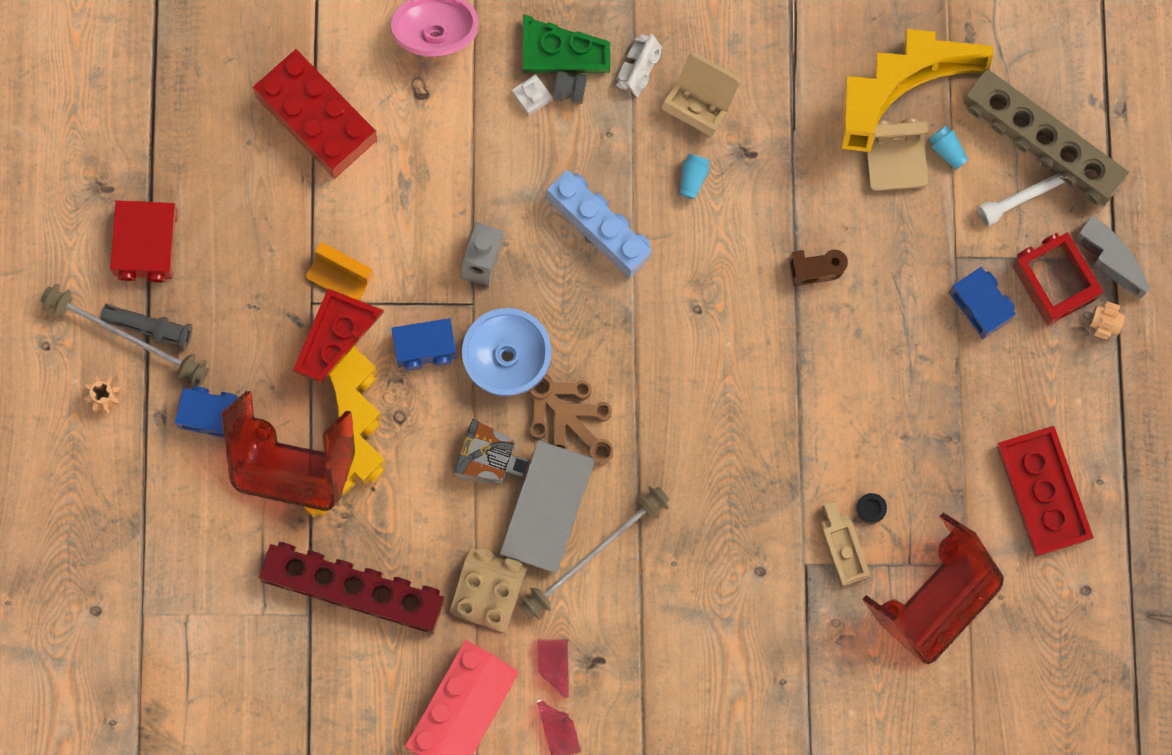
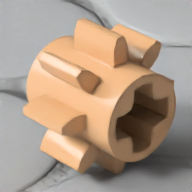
(1107, 320)
(102, 386)

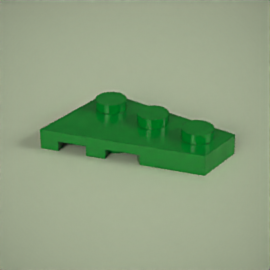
(557, 49)

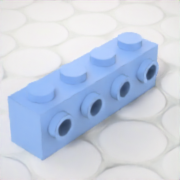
(599, 224)

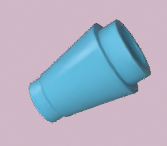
(948, 147)
(693, 175)

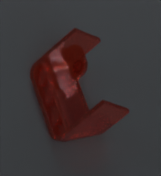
(281, 470)
(946, 599)

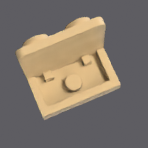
(702, 94)
(898, 156)
(488, 589)

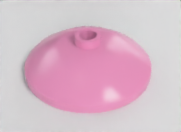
(434, 26)

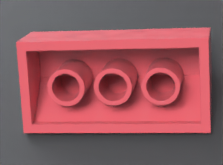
(463, 704)

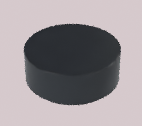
(871, 508)

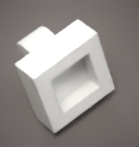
(532, 95)

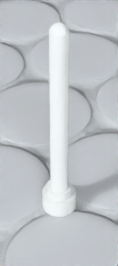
(992, 211)

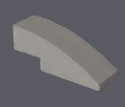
(1113, 256)

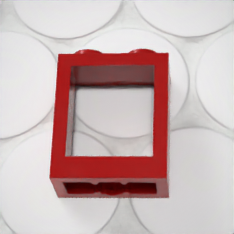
(1049, 312)

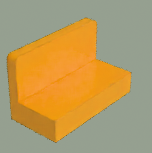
(339, 272)

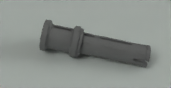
(159, 329)

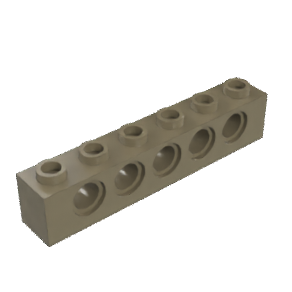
(1063, 139)

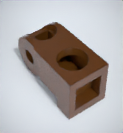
(817, 268)

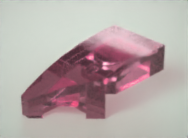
(554, 663)
(558, 730)

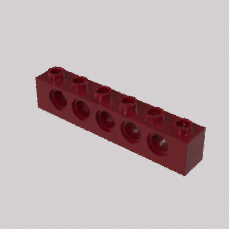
(281, 556)

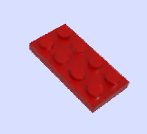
(1044, 491)

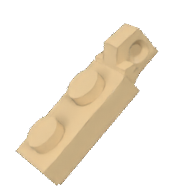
(843, 546)

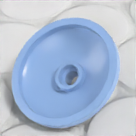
(501, 333)

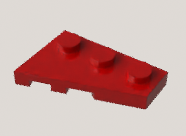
(334, 333)

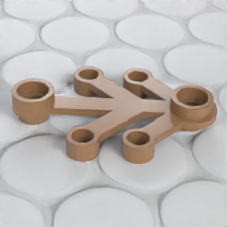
(566, 415)

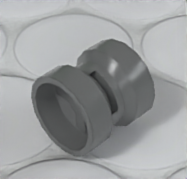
(570, 86)

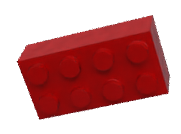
(315, 113)

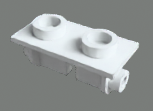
(645, 53)

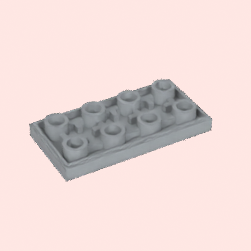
(547, 506)

